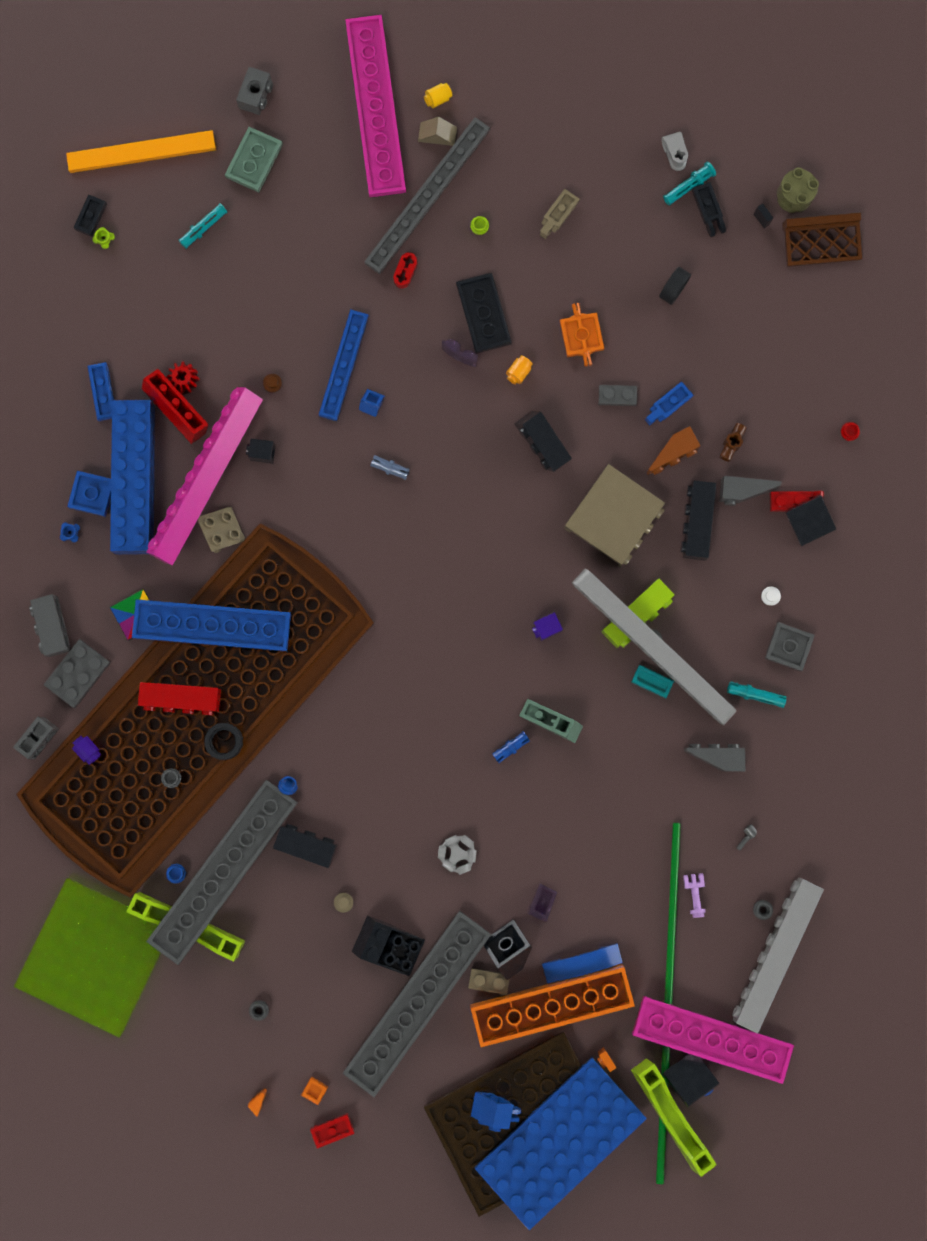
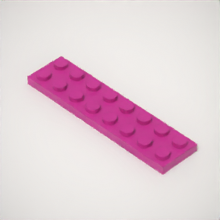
(712, 1039)

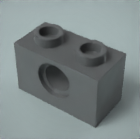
(254, 80)

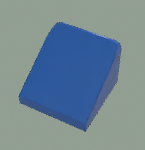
(371, 402)

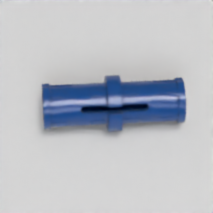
(511, 747)

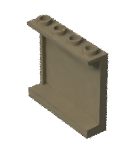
(615, 515)

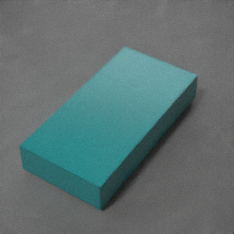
(652, 681)

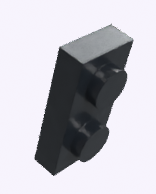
(90, 215)

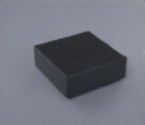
(763, 215)

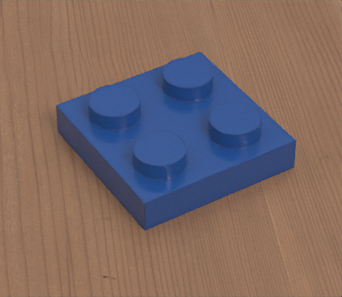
(90, 494)

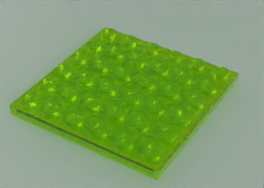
(90, 958)

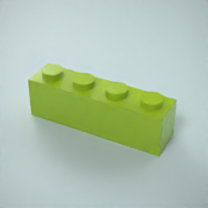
(645, 607)

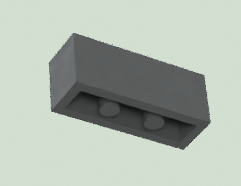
(50, 625)

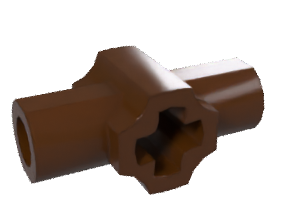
(736, 434)

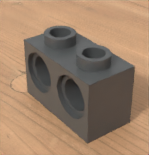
(36, 738)

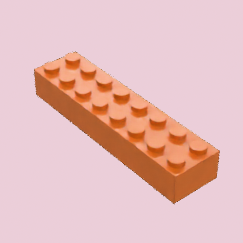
(551, 1005)

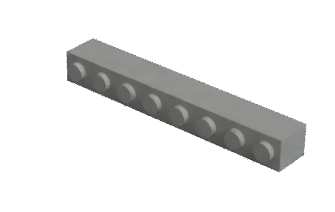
(777, 954)

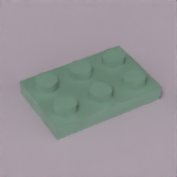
(253, 159)

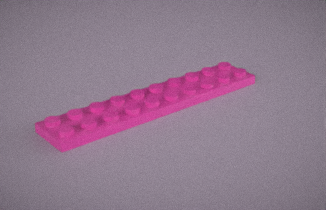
(375, 106)

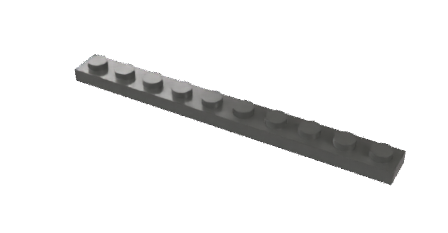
(427, 196)

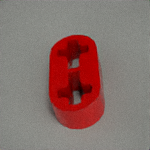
(409, 272)

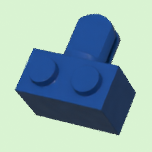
(494, 1111)

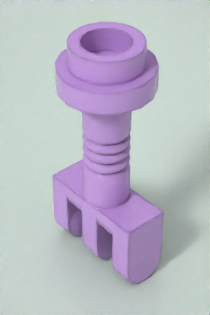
(697, 912)

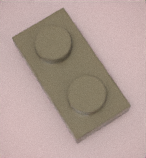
(488, 981)

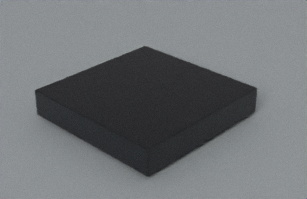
(810, 520)
(690, 1079)

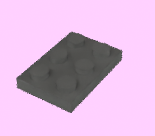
(77, 673)

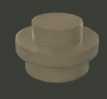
(343, 902)

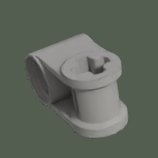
(675, 150)

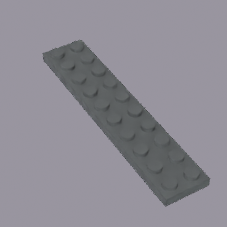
(221, 872)
(416, 1003)

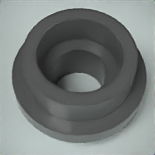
(767, 914)
(252, 1010)

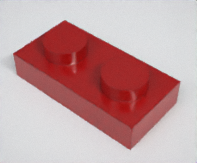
(332, 1130)

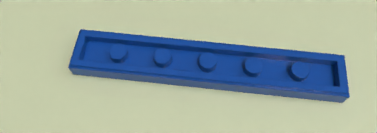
(343, 365)

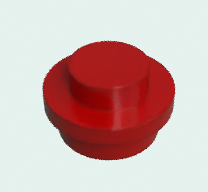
(850, 431)

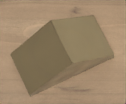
(437, 132)

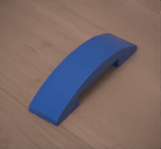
(582, 964)

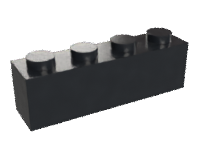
(699, 520)

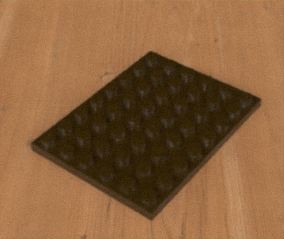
(523, 1082)

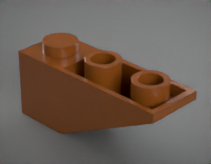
(680, 445)

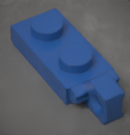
(669, 403)

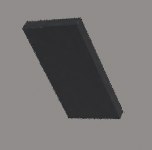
(483, 313)

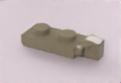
(558, 213)

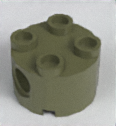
(797, 190)

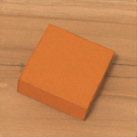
(314, 1090)

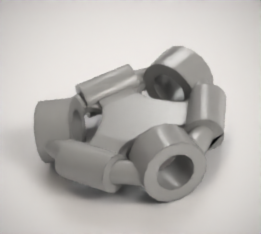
(457, 854)

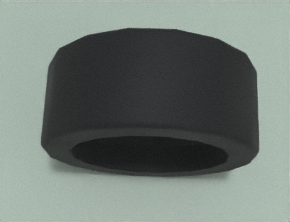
(675, 285)
(209, 741)

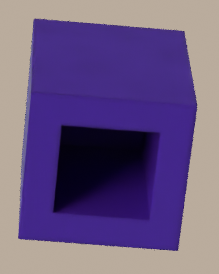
(547, 627)

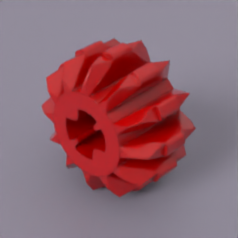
(189, 375)

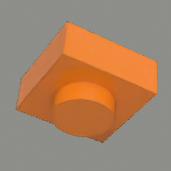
(605, 1060)

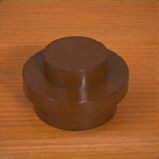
(272, 383)

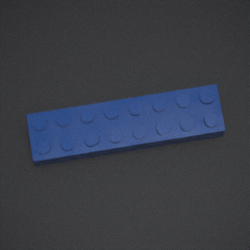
(132, 476)

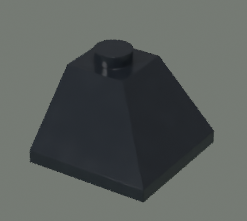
(508, 949)

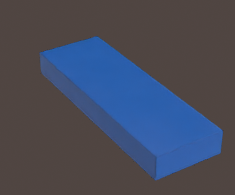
(101, 390)

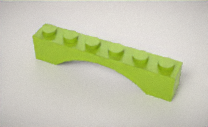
(213, 938)
(671, 1116)

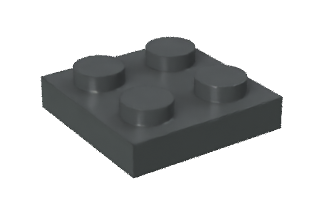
(789, 646)

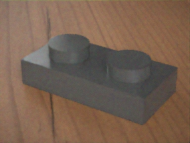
(617, 395)

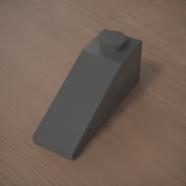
(740, 489)

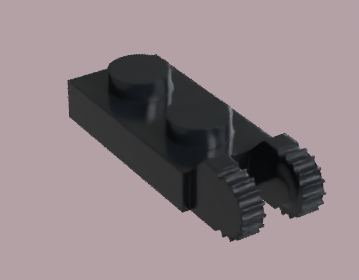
(709, 208)

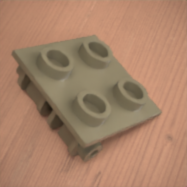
(221, 529)

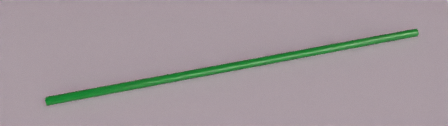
(669, 984)

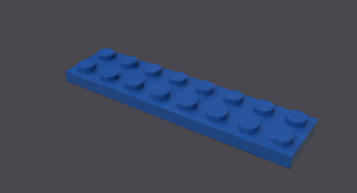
(211, 625)

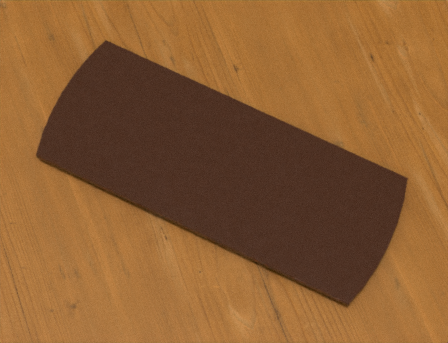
(116, 811)

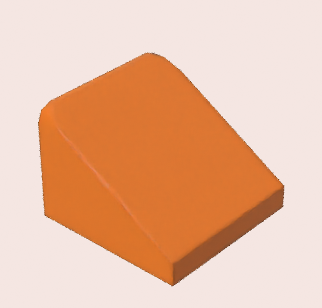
(256, 1103)

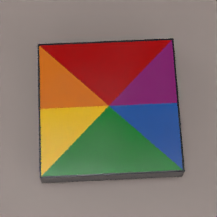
(125, 611)

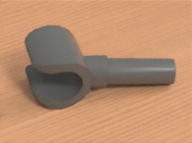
(750, 832)

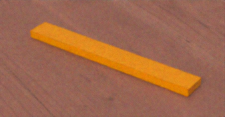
(141, 151)

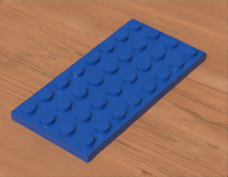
(560, 1143)

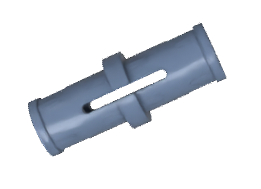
(390, 467)

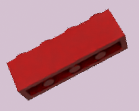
(174, 406)
(179, 697)

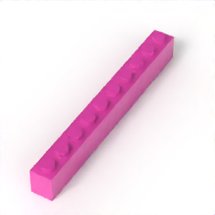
(204, 475)

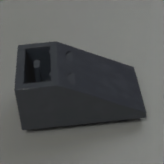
(387, 946)

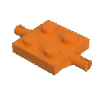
(581, 334)

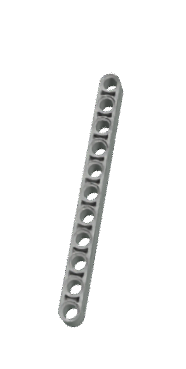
(654, 646)

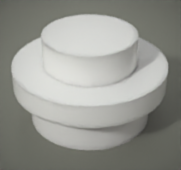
(770, 596)

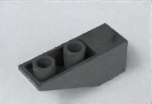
(721, 758)

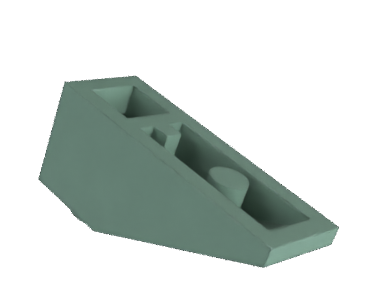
(551, 720)

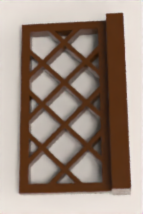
(819, 223)

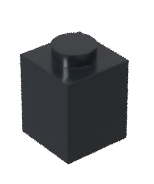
(261, 451)

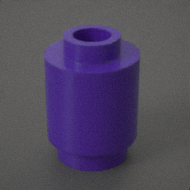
(86, 749)

